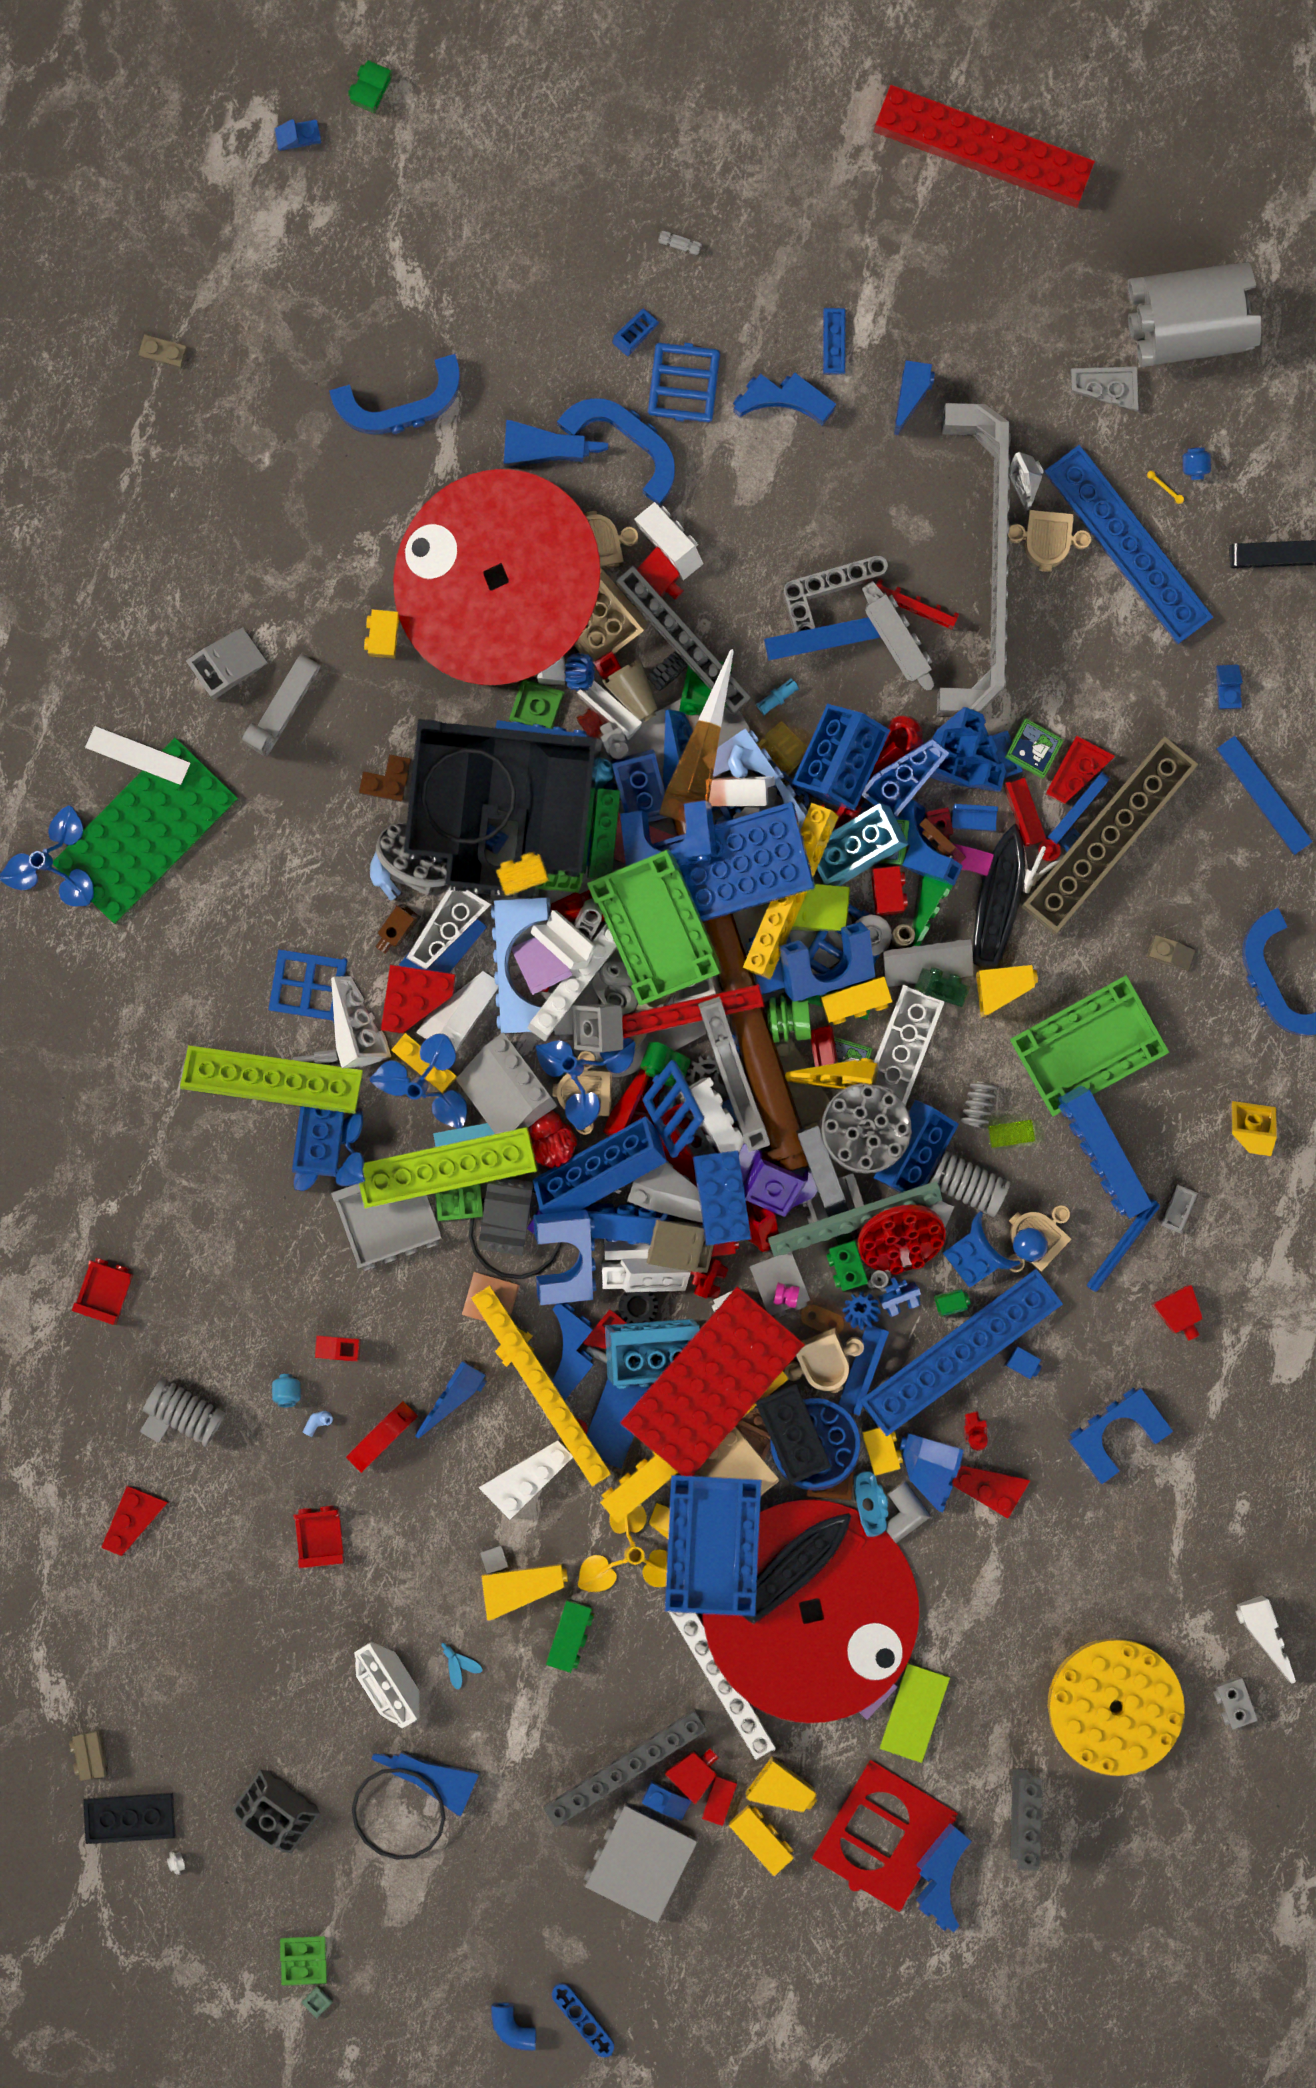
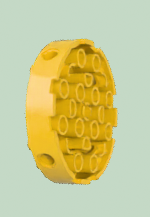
(1137, 1732)

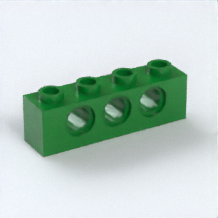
(603, 833)

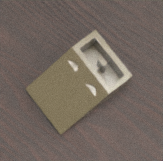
(679, 1246)

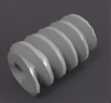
(978, 1104)

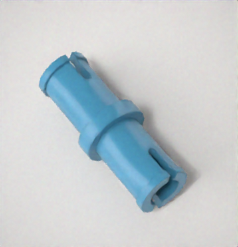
(777, 696)

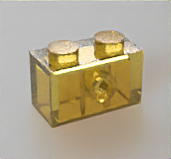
(783, 748)

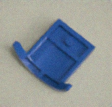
(974, 1255)

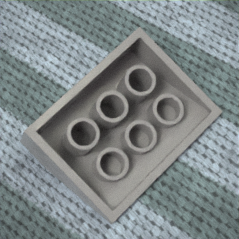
(504, 1087)

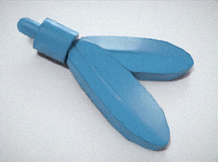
(455, 1662)

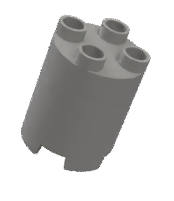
(1193, 314)

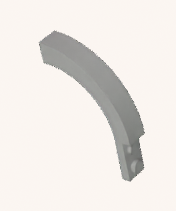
(733, 1074)

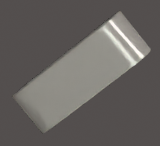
(587, 920)

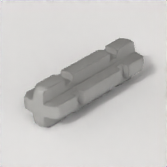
(679, 242)

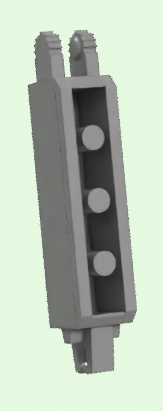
(897, 637)

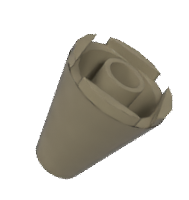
(633, 690)

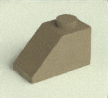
(1170, 953)

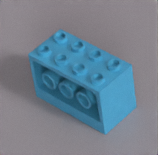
(643, 1341)

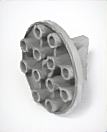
(415, 873)
(866, 1128)

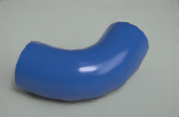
(507, 2029)

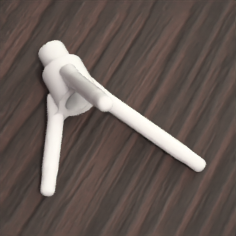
(1032, 876)

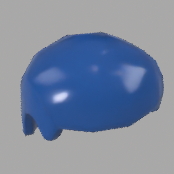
(1030, 1244)

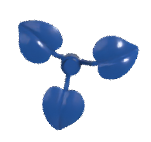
(21, 869)
(439, 1052)
(558, 1058)
(352, 1170)

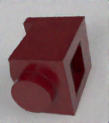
(941, 815)

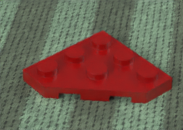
(413, 995)

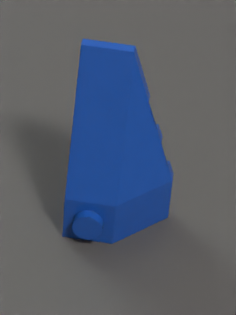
(903, 778)
(459, 1388)

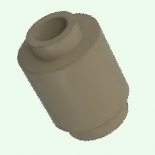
(902, 937)

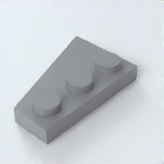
(1109, 385)

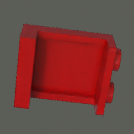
(103, 1291)
(319, 1537)

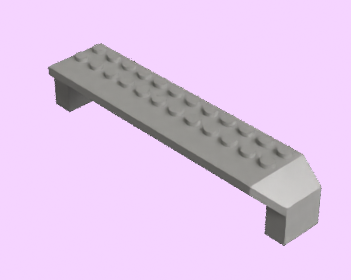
(994, 435)

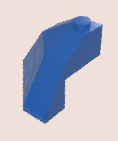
(971, 755)
(931, 1467)

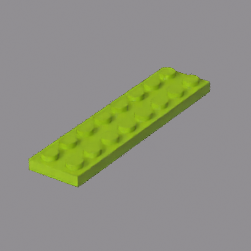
(271, 1079)
(447, 1167)

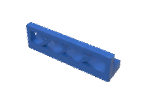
(863, 1370)

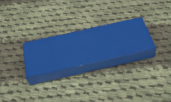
(834, 341)

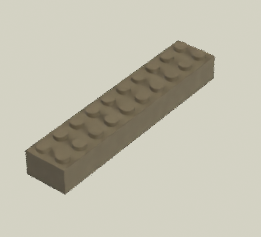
(1109, 835)

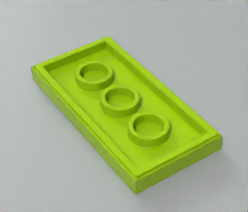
(914, 1712)

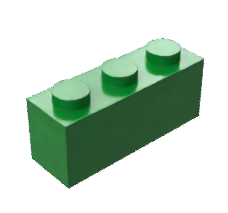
(570, 1636)

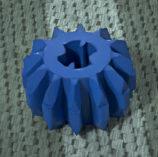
(579, 671)
(856, 1317)

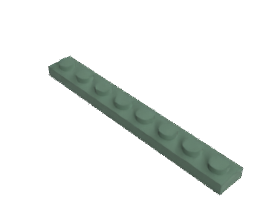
(850, 1220)

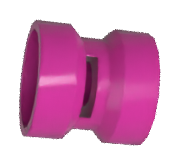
(786, 1295)

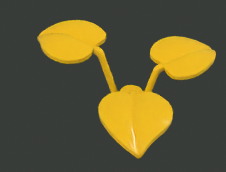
(598, 1576)

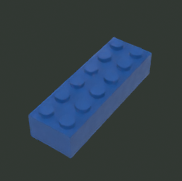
(1105, 1152)
(601, 1169)

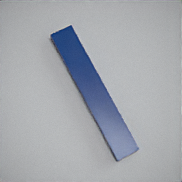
(820, 638)
(1264, 795)

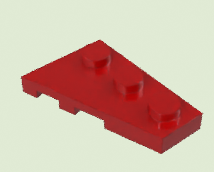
(1077, 769)
(990, 1488)

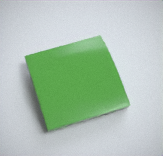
(459, 1203)
(303, 1961)

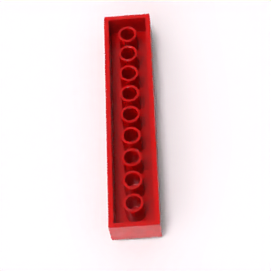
(983, 146)

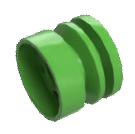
(789, 1018)

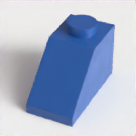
(665, 1800)

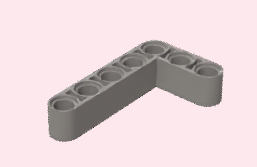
(827, 587)
(267, 732)

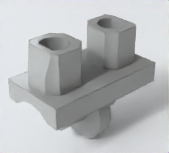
(614, 741)

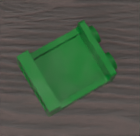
(695, 693)

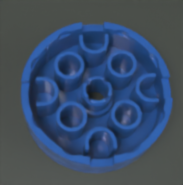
(839, 1439)

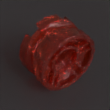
(590, 723)

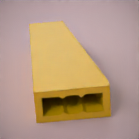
(516, 1588)

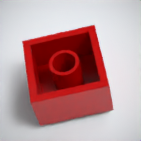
(887, 891)

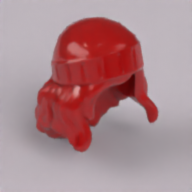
(904, 732)
(552, 1140)

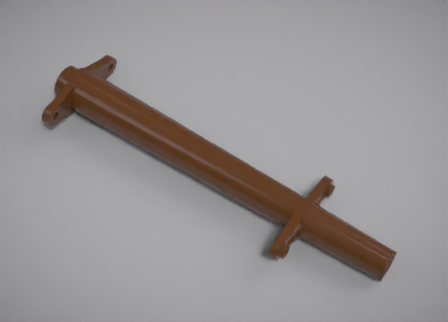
(756, 1047)

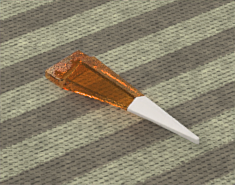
(696, 767)

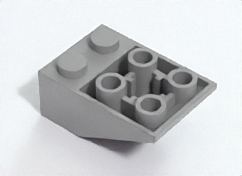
(226, 663)

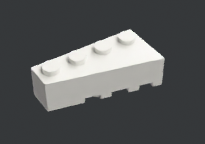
(717, 1121)
(520, 1483)

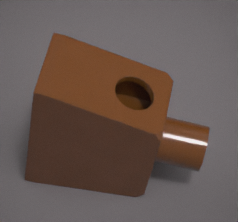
(401, 919)

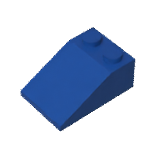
(914, 385)
(640, 784)

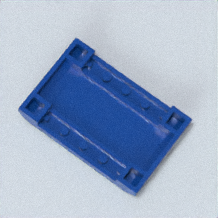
(713, 1545)

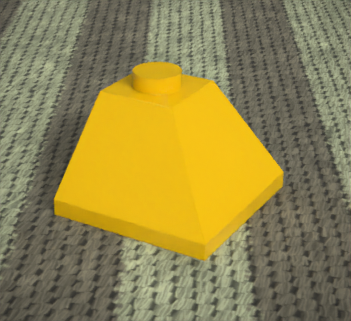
(1254, 1127)

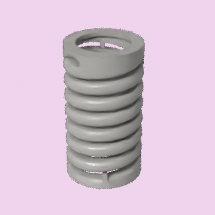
(970, 1175)
(202, 1428)

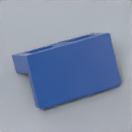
(974, 817)

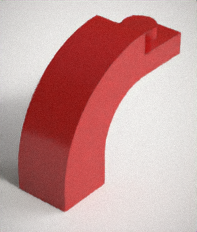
(381, 1436)

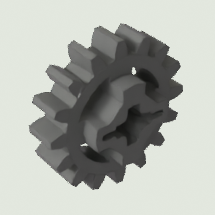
(701, 1071)

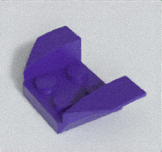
(772, 1185)

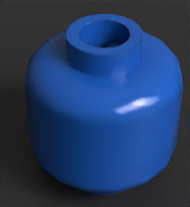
(1196, 463)

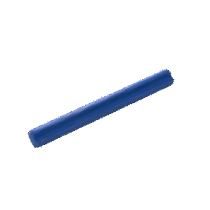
(1122, 1246)

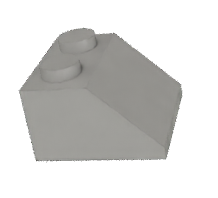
(597, 1027)

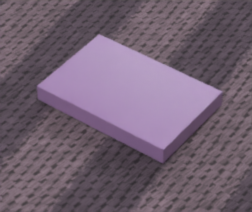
(539, 965)

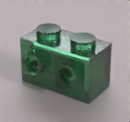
(942, 987)

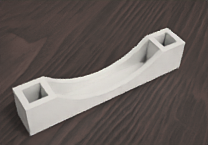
(571, 987)

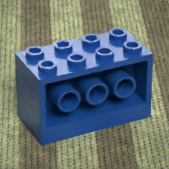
(841, 756)

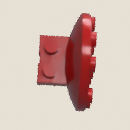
(901, 1238)

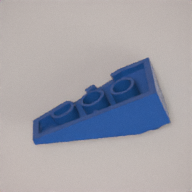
(676, 739)

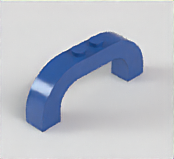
(403, 416)
(628, 423)
(1263, 981)

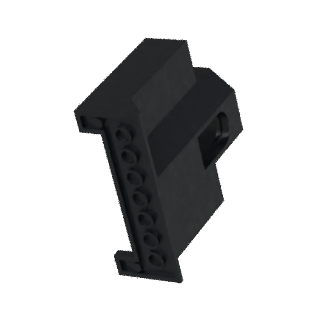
(552, 800)

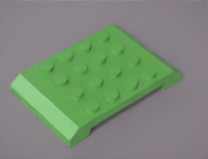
(655, 926)
(1089, 1043)

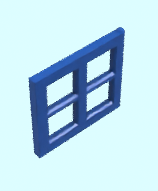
(307, 985)

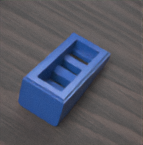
(628, 344)

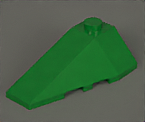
(927, 905)

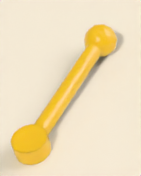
(1178, 498)

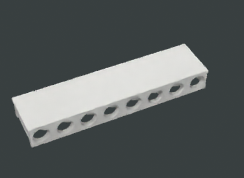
(906, 1041)
(737, 1707)

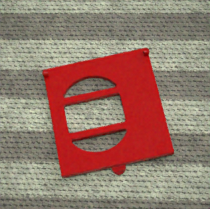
(899, 1875)

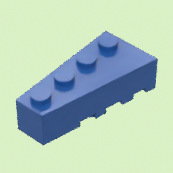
(624, 1222)

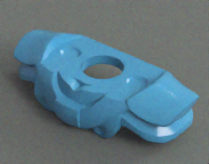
(866, 1487)

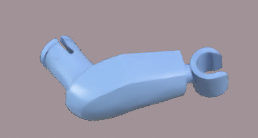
(381, 877)

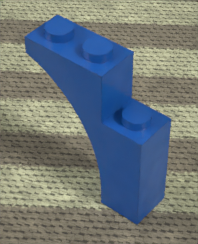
(795, 395)
(922, 856)
(573, 1364)
(939, 1866)

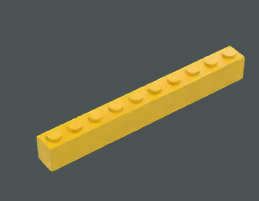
(541, 1385)
(650, 1477)

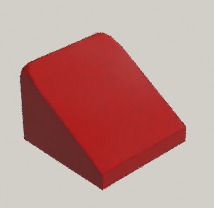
(607, 665)

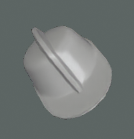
(614, 994)

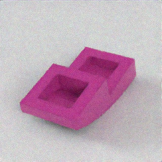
(975, 860)

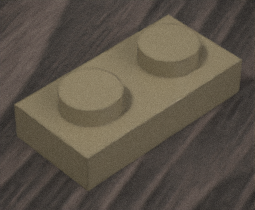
(162, 351)

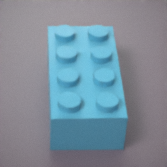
(860, 845)

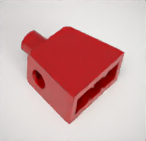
(661, 574)
(761, 1225)
(1180, 1311)
(693, 1773)

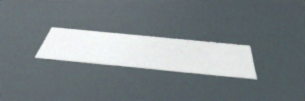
(137, 755)

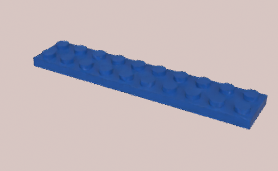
(1128, 544)
(961, 1352)

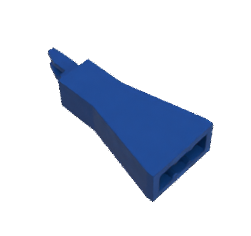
(533, 445)
(451, 1782)

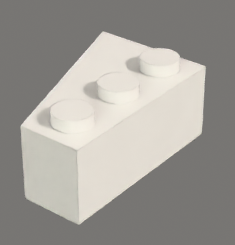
(670, 539)

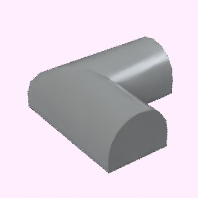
(911, 1512)

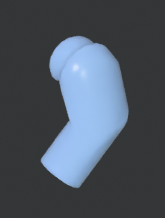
(735, 764)
(317, 1419)

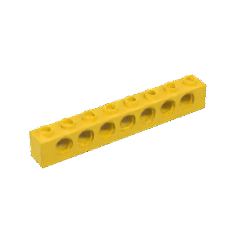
(783, 912)

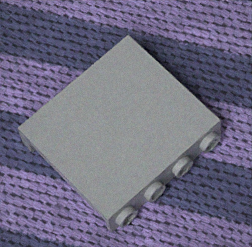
(385, 1229)
(639, 1863)

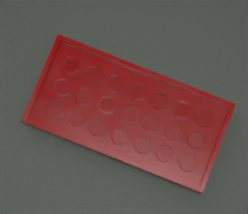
(712, 1383)

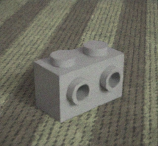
(1235, 1703)

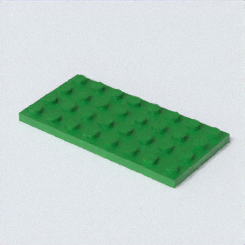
(145, 833)

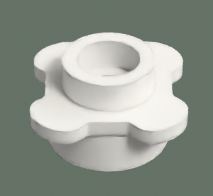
(176, 1862)

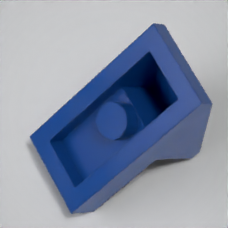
(297, 135)
(1228, 686)

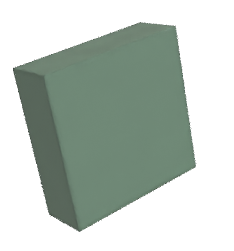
(317, 2001)

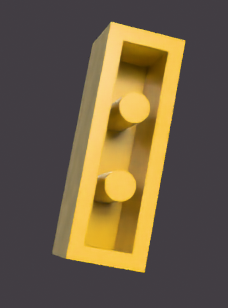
(856, 1000)
(409, 1052)
(762, 1839)

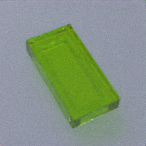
(1011, 1133)

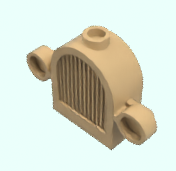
(1048, 538)
(609, 540)
(593, 1081)
(1055, 1236)
(825, 1360)

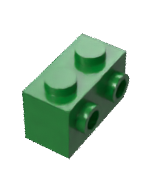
(847, 1266)

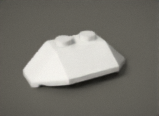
(387, 1684)

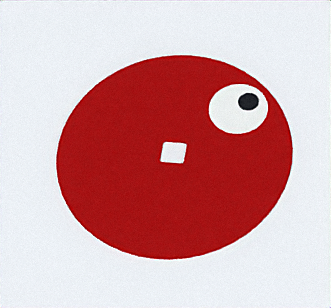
(549, 567)
(831, 1664)

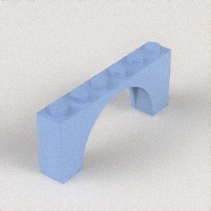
(756, 760)
(511, 920)

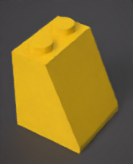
(1002, 986)
(781, 1788)

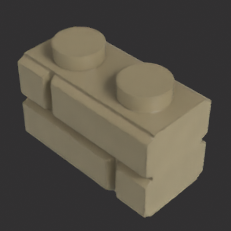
(89, 1755)

